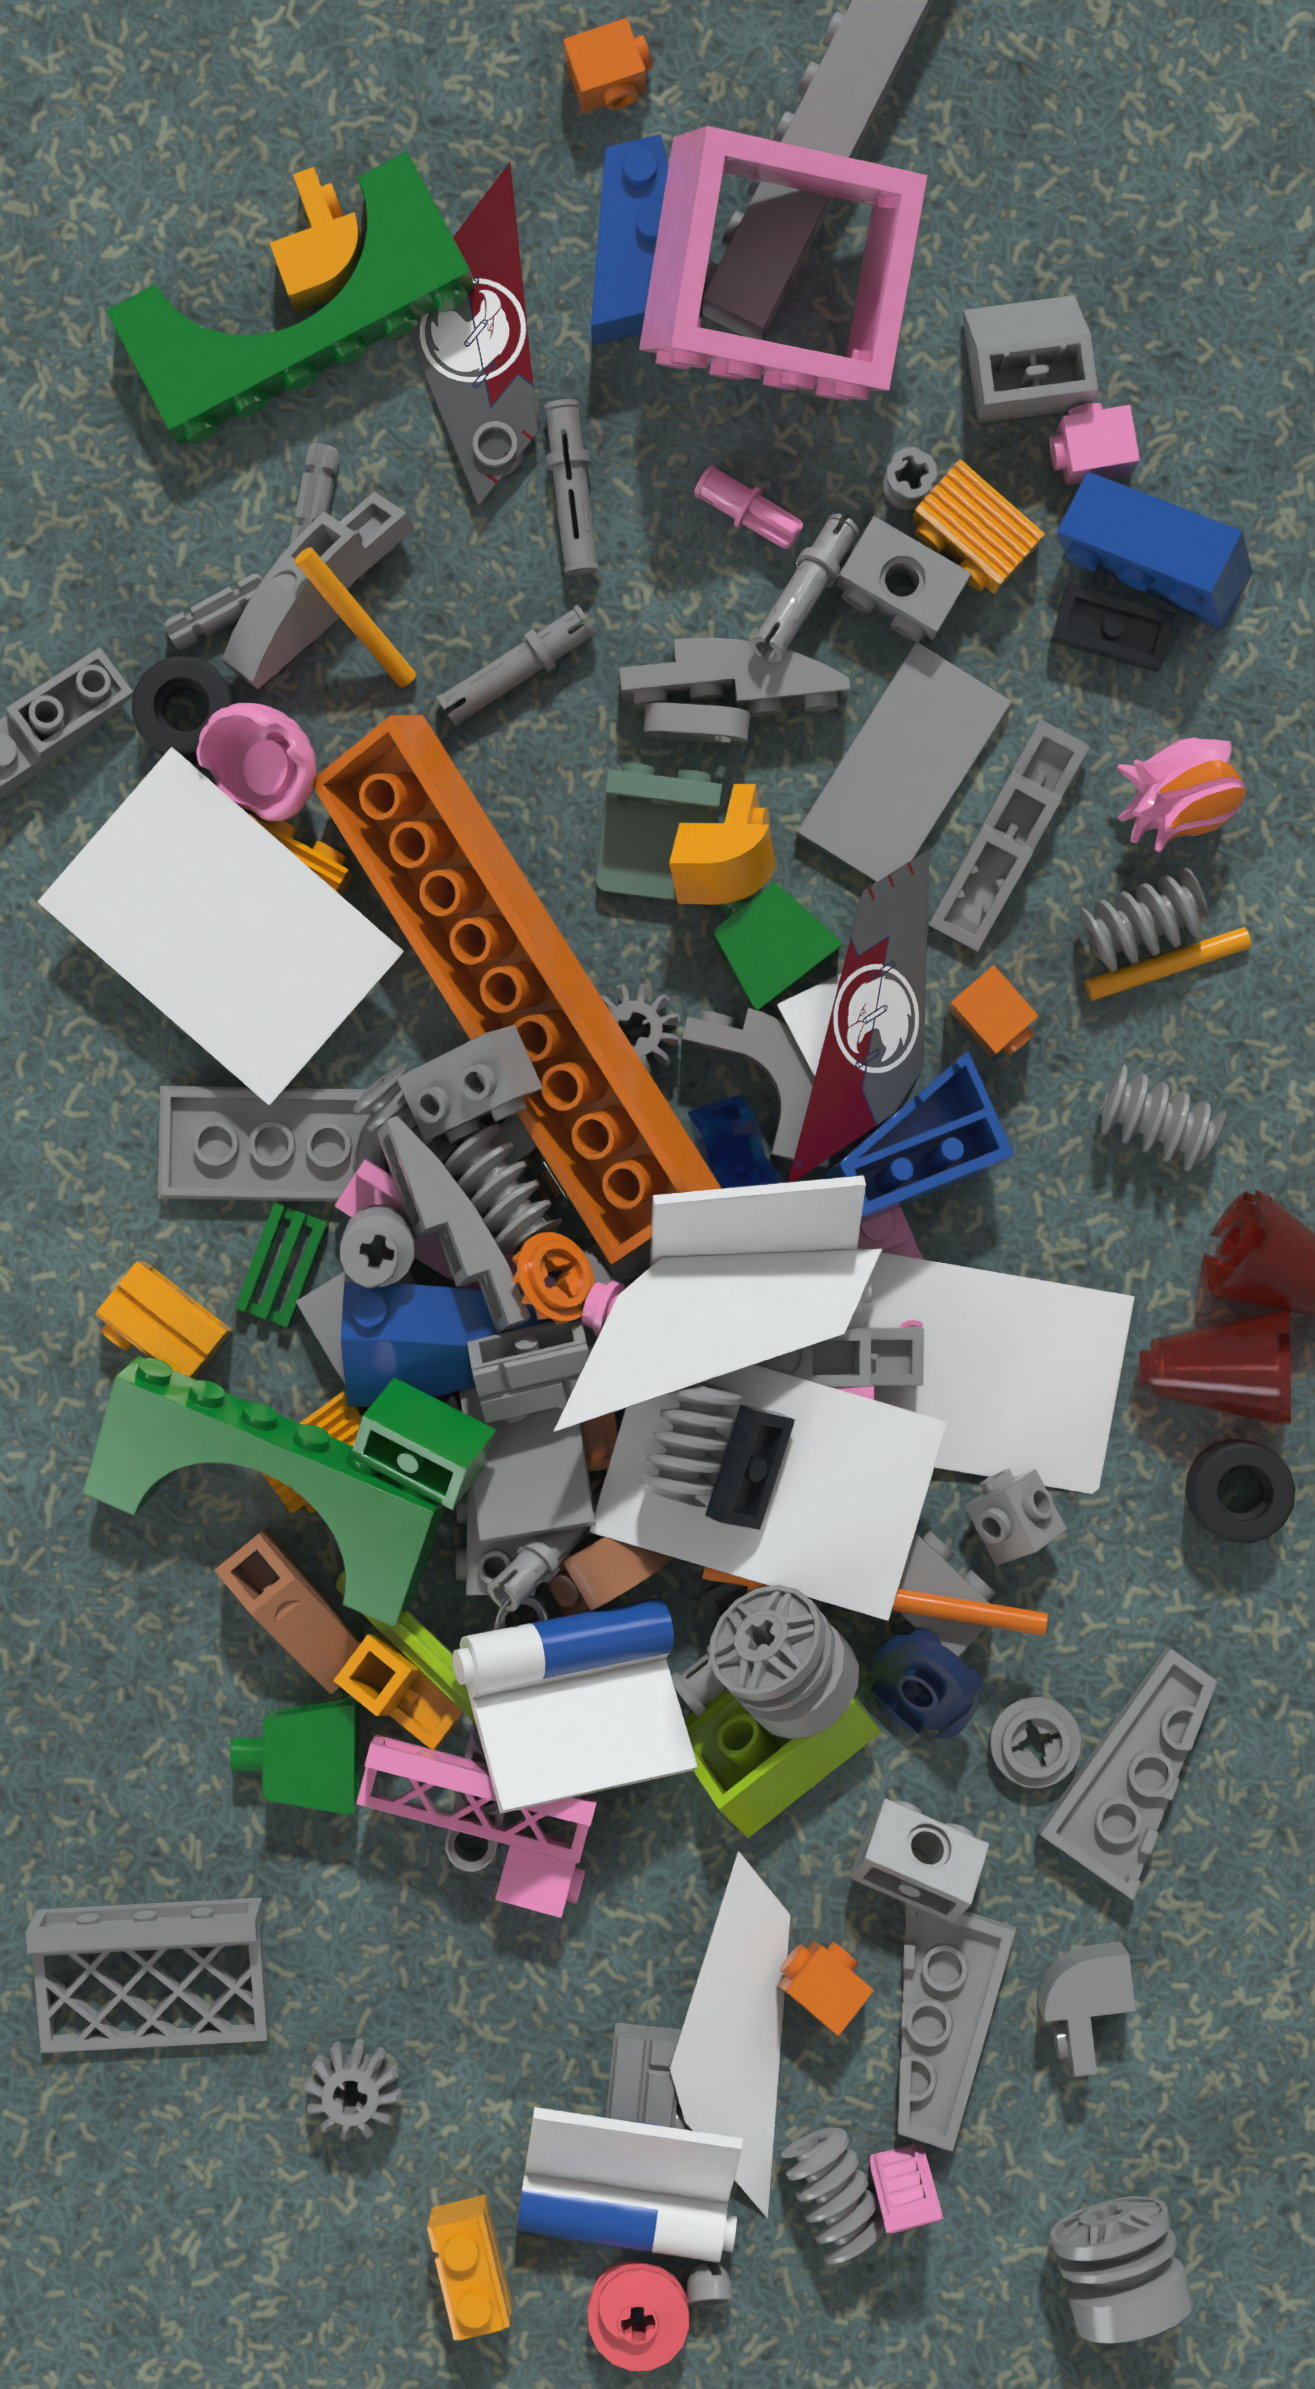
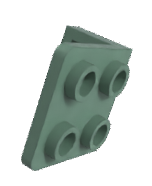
(643, 826)

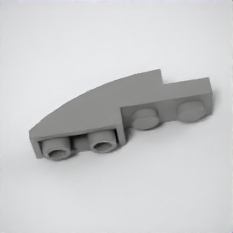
(287, 607)
(715, 664)
(58, 717)
(859, 1358)

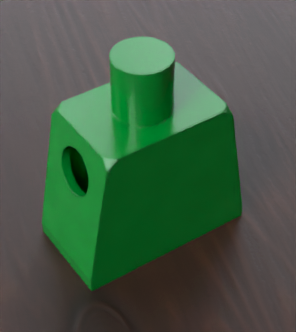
(771, 944)
(306, 1755)

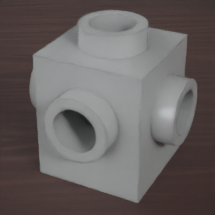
(1014, 1515)

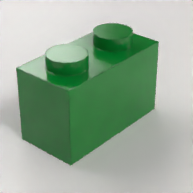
(423, 1443)

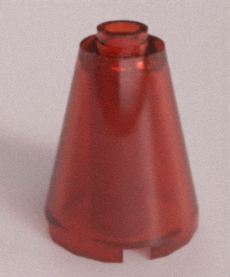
(1262, 1256)
(1226, 1367)

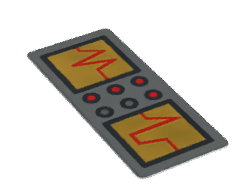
(548, 1186)

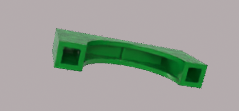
(212, 375)
(173, 1421)

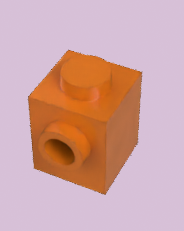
(607, 65)
(994, 1013)
(825, 1984)

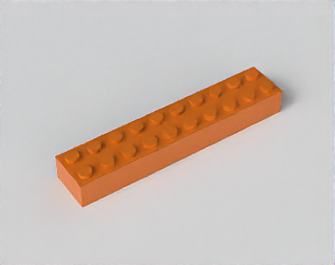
(507, 966)

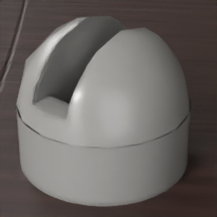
(709, 2286)

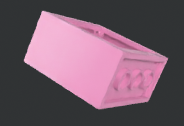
(684, 246)

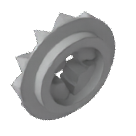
(1059, 1752)

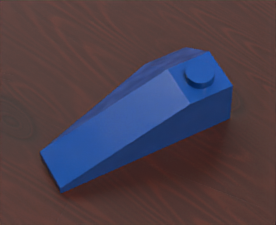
(412, 1336)

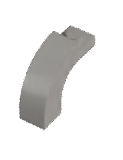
(776, 1052)

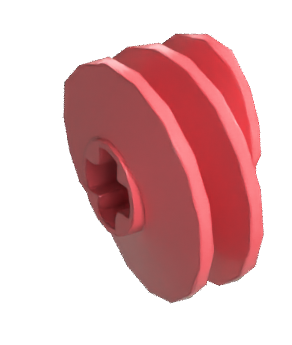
(611, 2323)

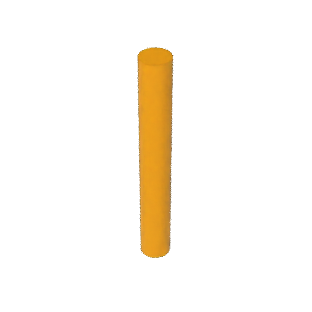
(355, 617)
(1168, 963)

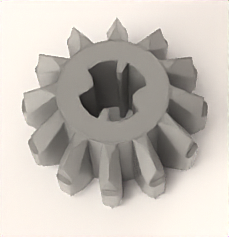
(646, 1046)
(373, 2085)

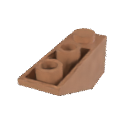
(290, 1607)

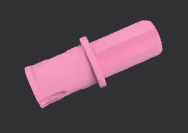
(748, 507)

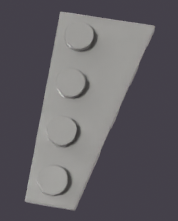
(1122, 1790)
(946, 2013)

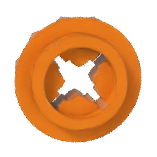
(550, 1253)

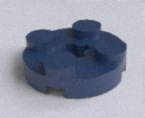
(950, 1684)

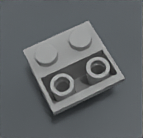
(1029, 358)

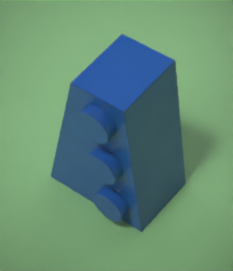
(627, 236)
(1157, 548)
(929, 1143)

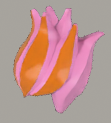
(1183, 790)

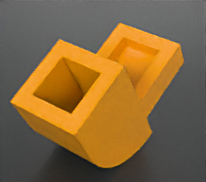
(321, 258)
(724, 859)
(393, 1686)

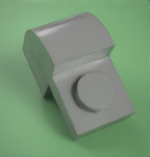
(1080, 1986)

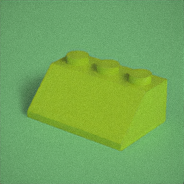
(759, 1773)

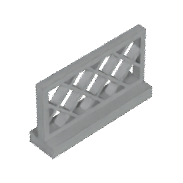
(138, 1929)

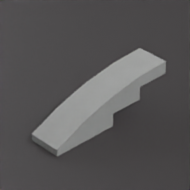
(1009, 835)
(440, 1207)

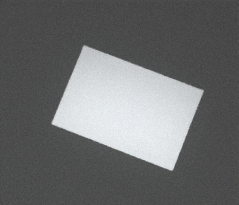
(220, 926)
(1009, 1364)
(837, 1508)

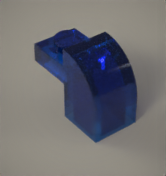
(732, 1144)

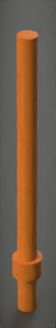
(936, 1607)

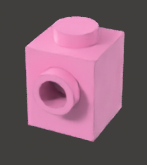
(1095, 442)
(539, 1880)

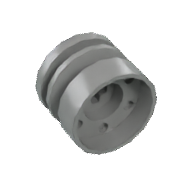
(784, 1661)
(1122, 2270)

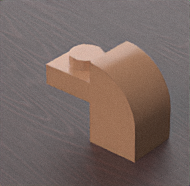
(601, 1573)

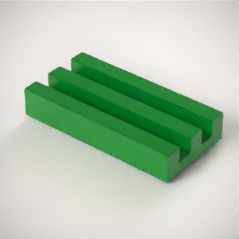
(264, 1309)

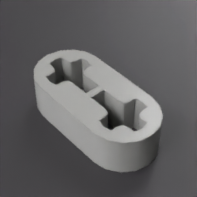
(696, 723)

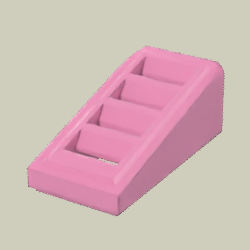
(905, 2188)

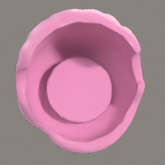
(259, 759)

